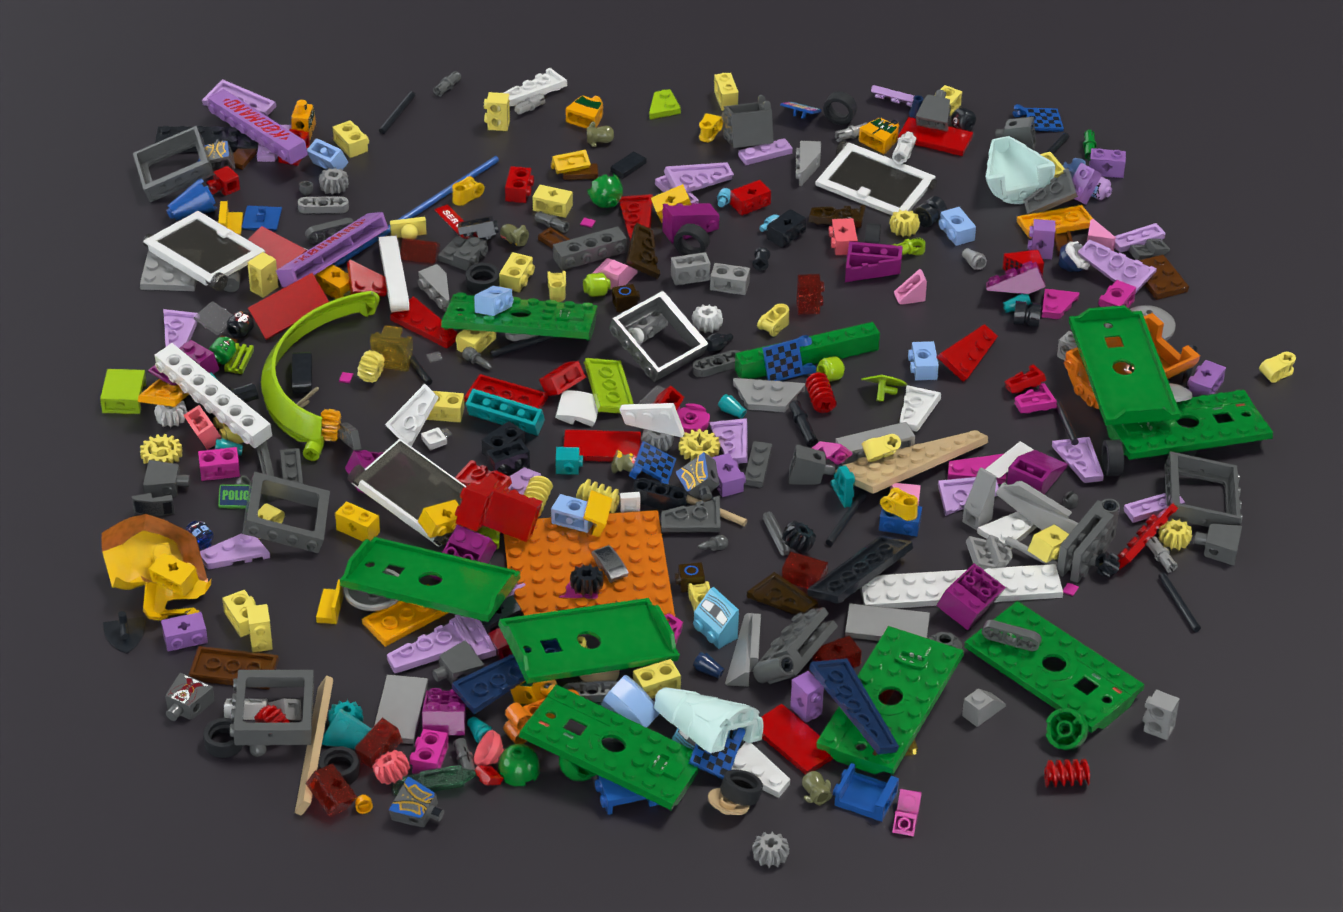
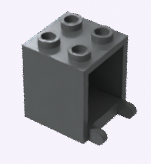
(748, 123)

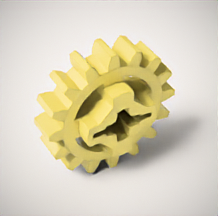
(698, 442)
(161, 449)

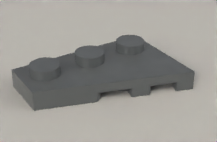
(1057, 192)
(694, 518)

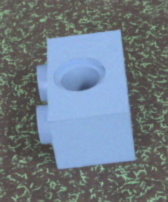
(326, 155)
(957, 226)
(493, 300)
(924, 360)
(569, 513)

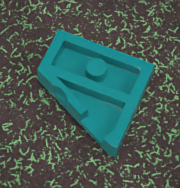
(844, 485)
(345, 731)

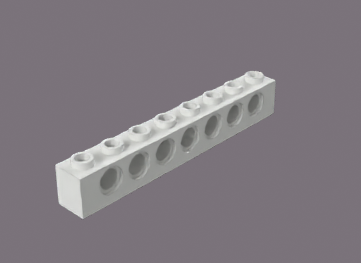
(213, 395)

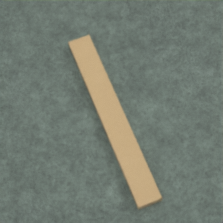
(313, 751)

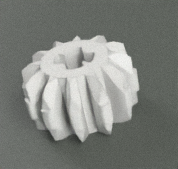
(707, 318)
(170, 415)

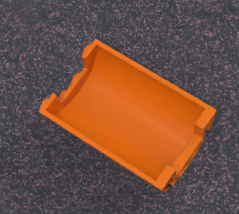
(1171, 360)

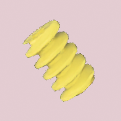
(539, 488)
(585, 488)

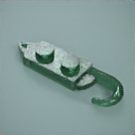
(439, 778)

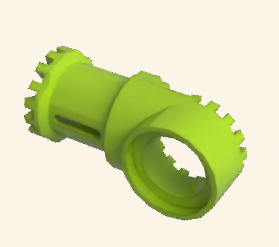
(909, 249)

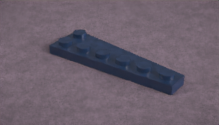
(494, 680)
(850, 695)

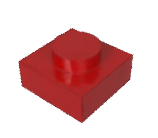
(488, 775)

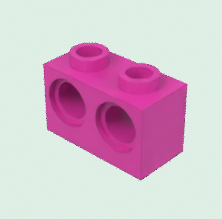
(219, 464)
(429, 751)

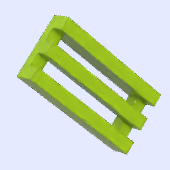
(241, 350)

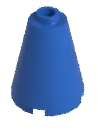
(192, 200)

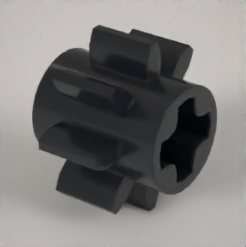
(1107, 564)

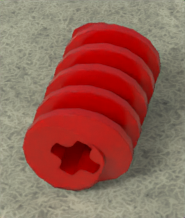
(820, 392)
(1067, 771)

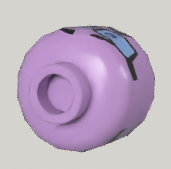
(1102, 189)

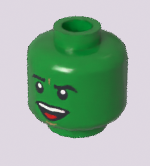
(223, 349)

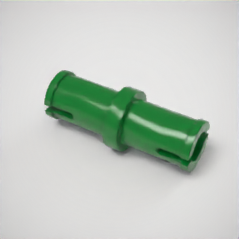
(1089, 142)

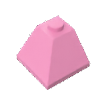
(617, 272)

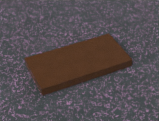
(222, 665)

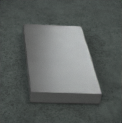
(872, 621)
(403, 704)

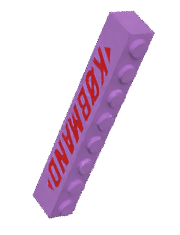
(257, 126)
(333, 248)

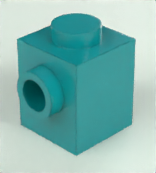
(568, 460)

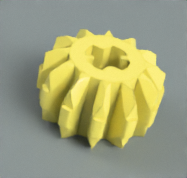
(904, 223)
(371, 366)
(1175, 534)

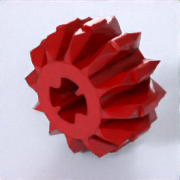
(270, 714)

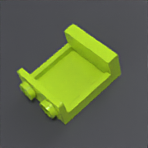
(122, 391)

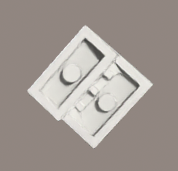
(578, 407)

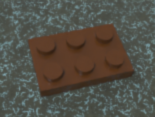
(1166, 280)

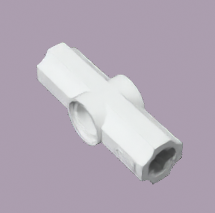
(904, 147)

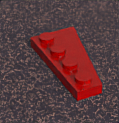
(636, 210)
(425, 323)
(968, 352)
(1144, 534)

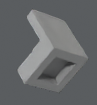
(290, 707)

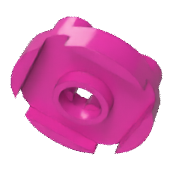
(695, 411)

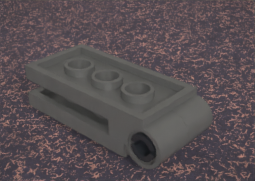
(1088, 539)
(794, 647)

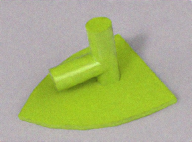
(883, 381)

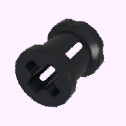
(761, 259)

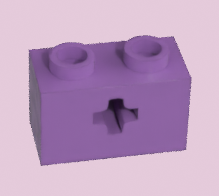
(1108, 162)
(1085, 181)
(1042, 237)
(1206, 379)
(730, 478)
(184, 631)
(807, 697)

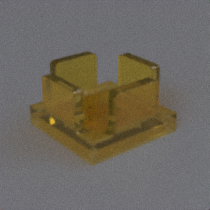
(393, 347)

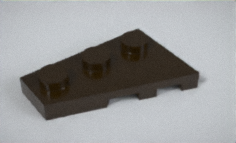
(824, 215)
(641, 251)
(782, 595)

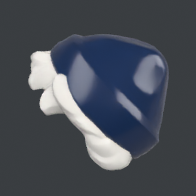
(1069, 258)

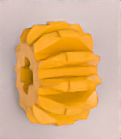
(330, 424)

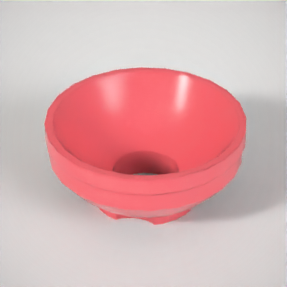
(488, 749)

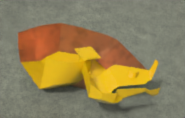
(133, 548)

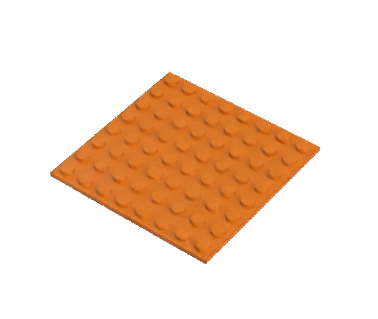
(556, 550)

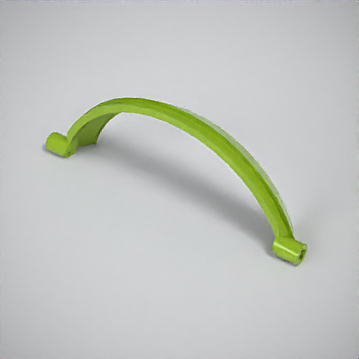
(288, 416)

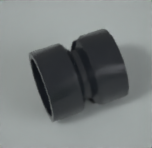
(930, 211)
(1027, 313)

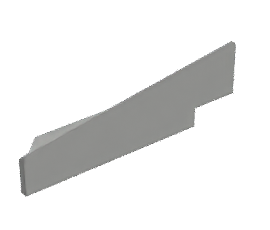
(1036, 506)
(746, 651)

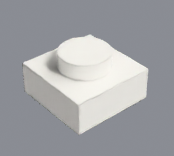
(434, 438)
(630, 502)

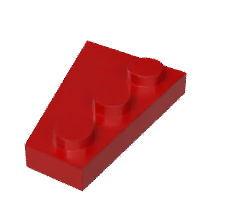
(475, 474)

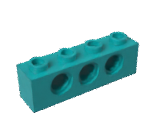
(502, 410)

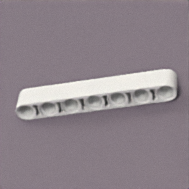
(393, 274)

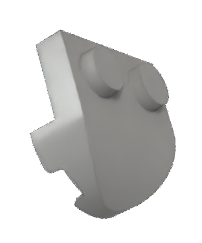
(988, 552)

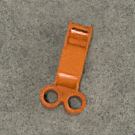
(519, 716)

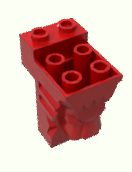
(497, 508)

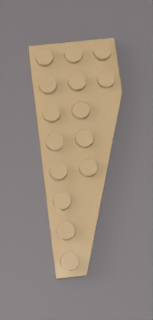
(912, 460)

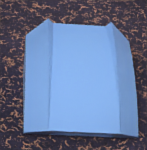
(631, 702)

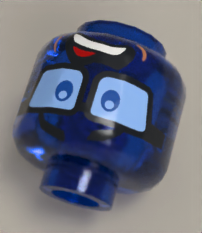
(202, 532)

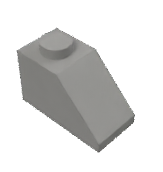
(981, 706)

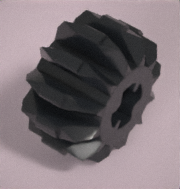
(798, 536)
(586, 580)

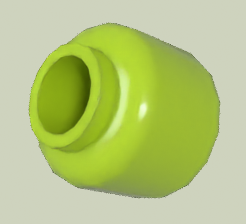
(596, 284)
(832, 367)

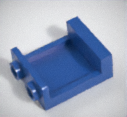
(614, 794)
(865, 794)

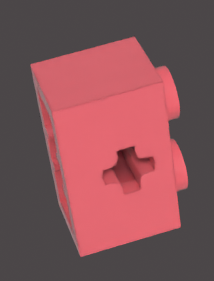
(842, 232)
(202, 426)

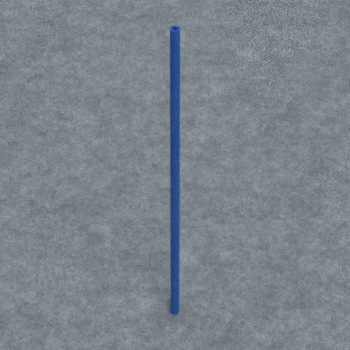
(419, 209)

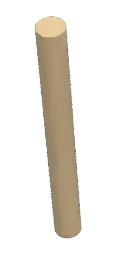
(723, 513)

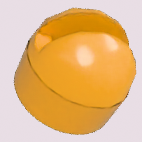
(363, 804)

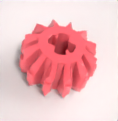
(391, 767)

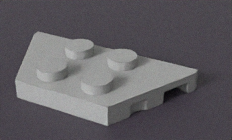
(766, 394)

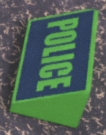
(233, 496)

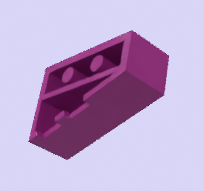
(697, 213)
(872, 261)

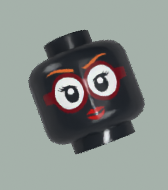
(963, 119)
(240, 324)

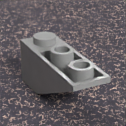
(807, 159)
(434, 283)
(980, 502)

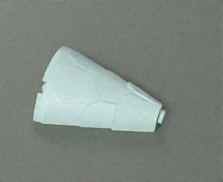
(1016, 170)
(707, 717)

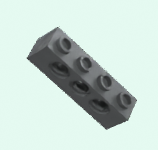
(589, 248)

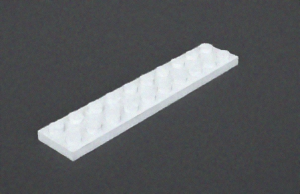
(928, 587)

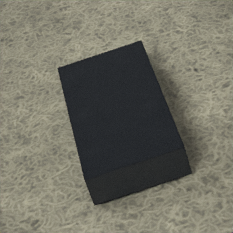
(628, 164)

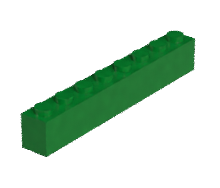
(836, 343)

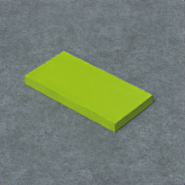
(608, 384)

